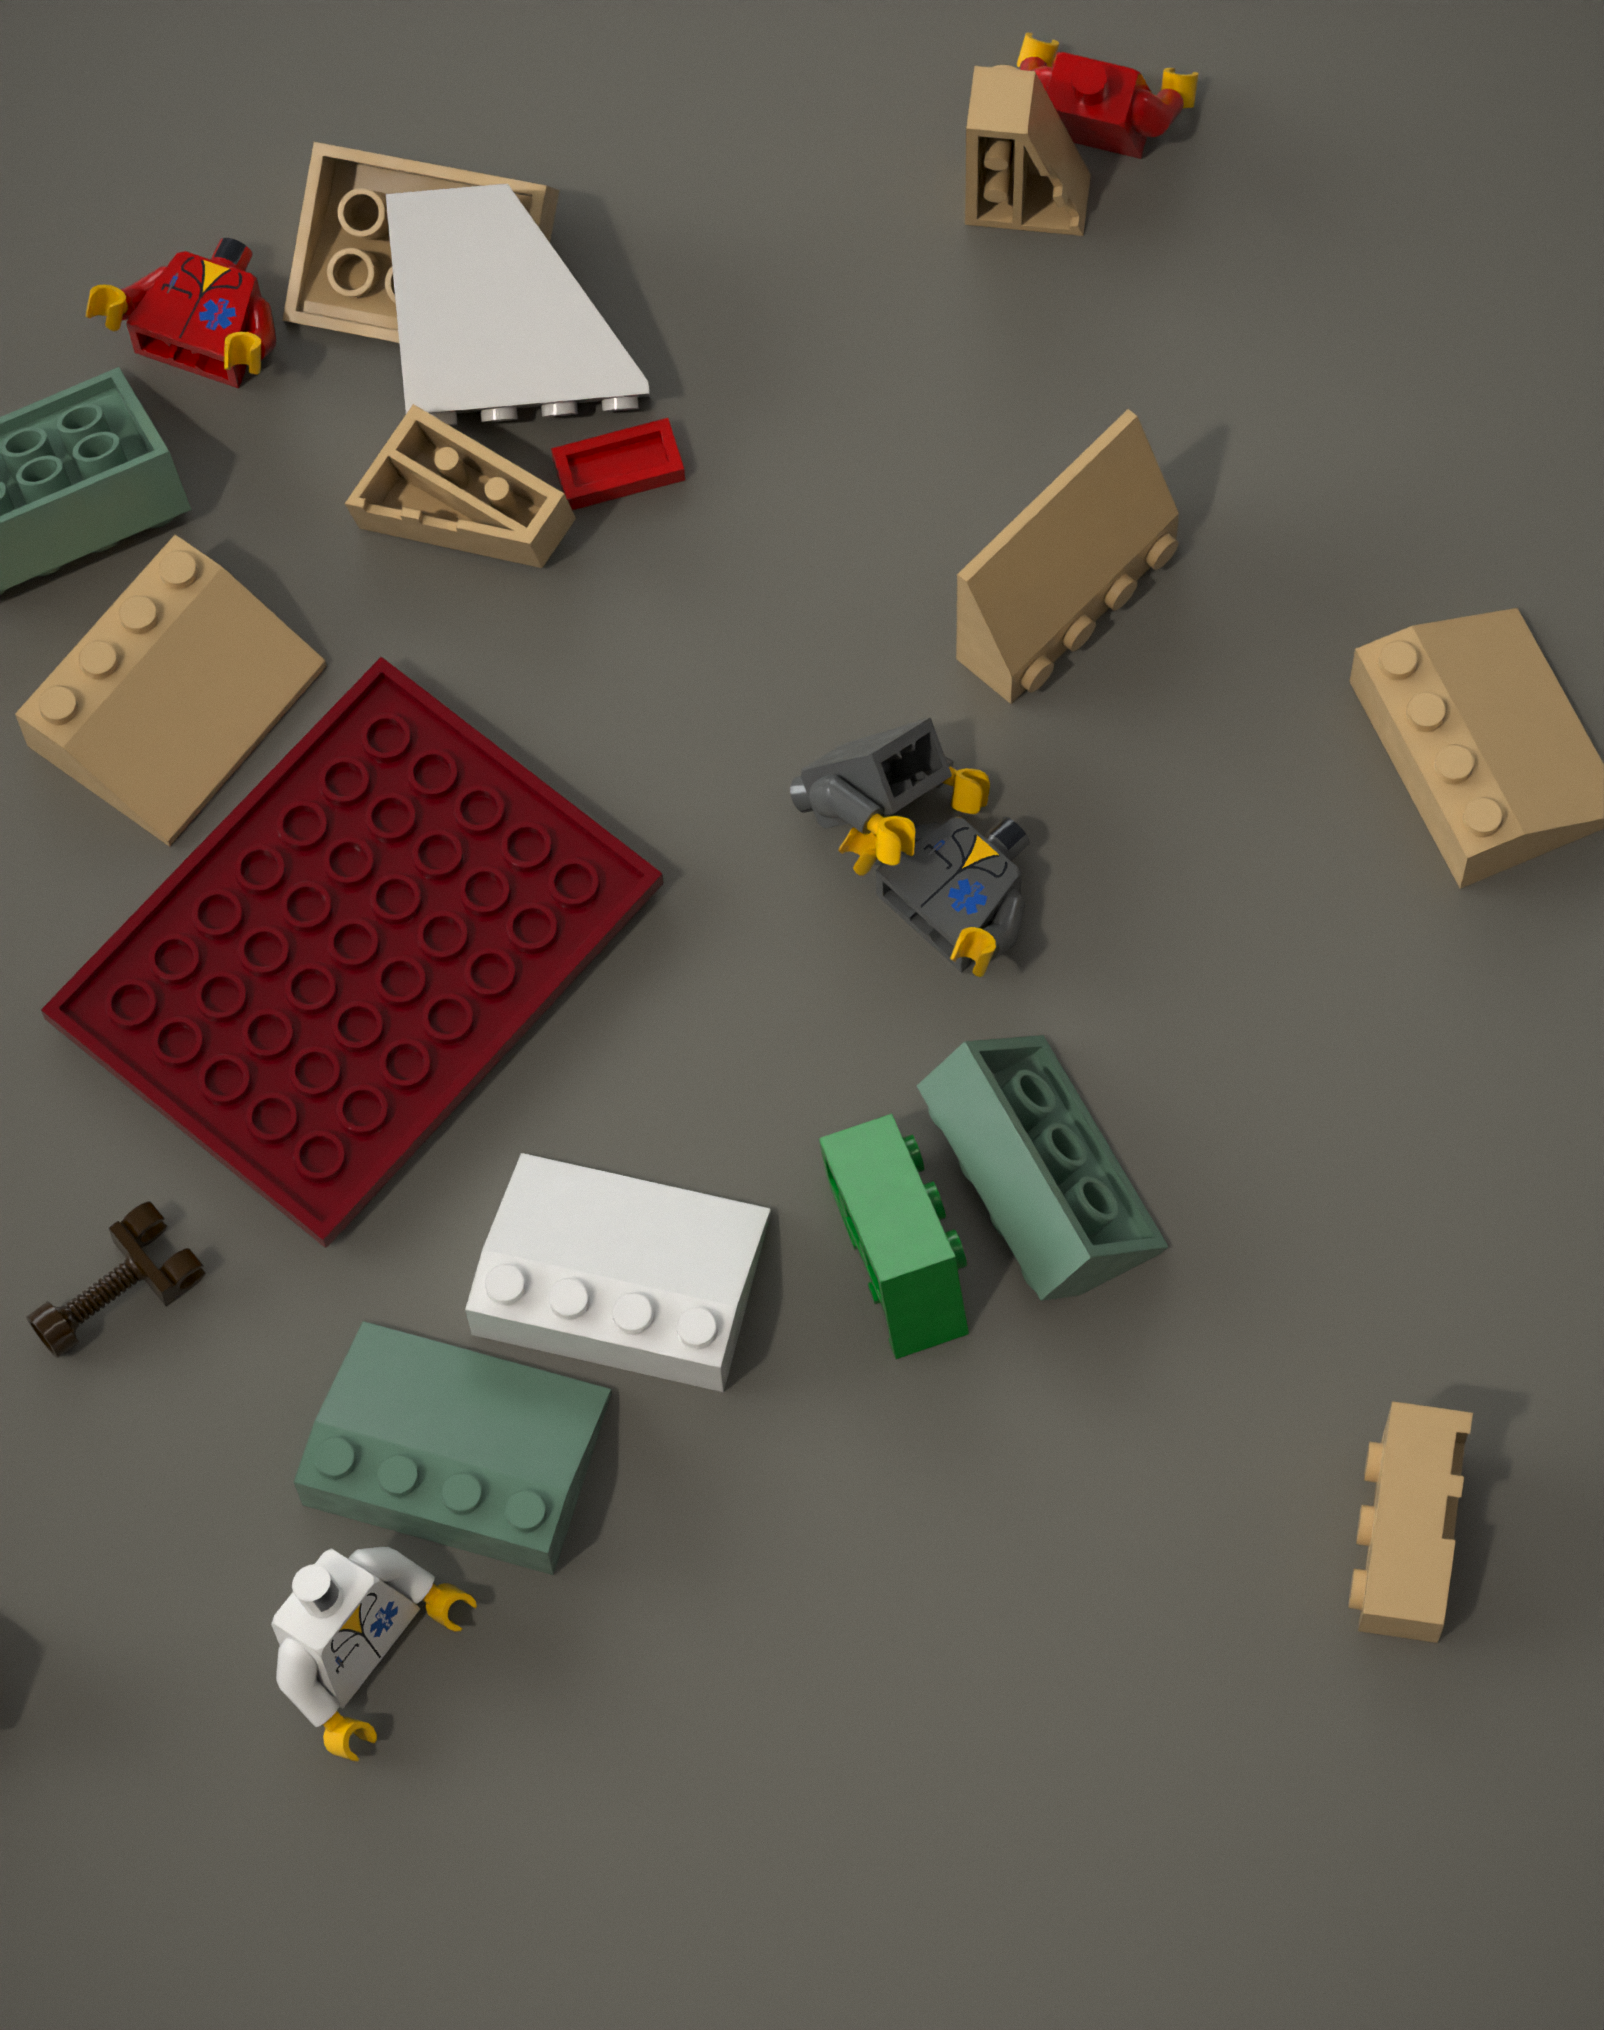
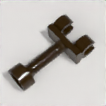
(140, 1227)

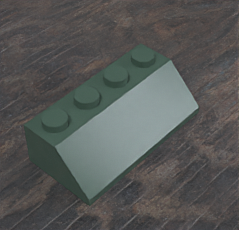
(1040, 1165)

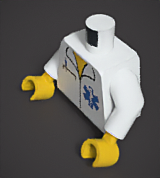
(342, 1626)

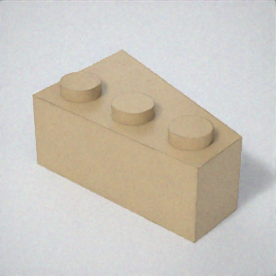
(1021, 157)
(458, 495)
(1410, 1522)

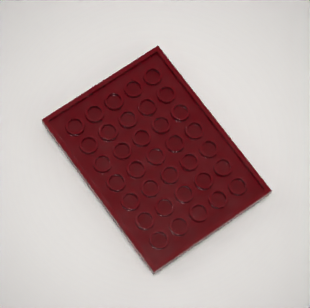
(352, 950)

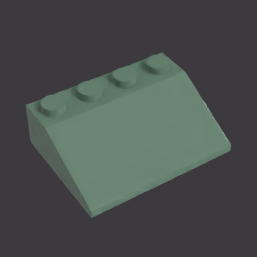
(80, 477)
(452, 1447)

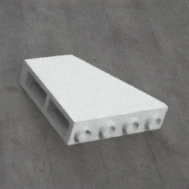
(496, 313)

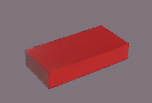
(618, 464)

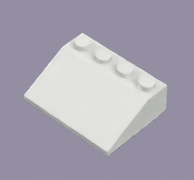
(618, 1272)

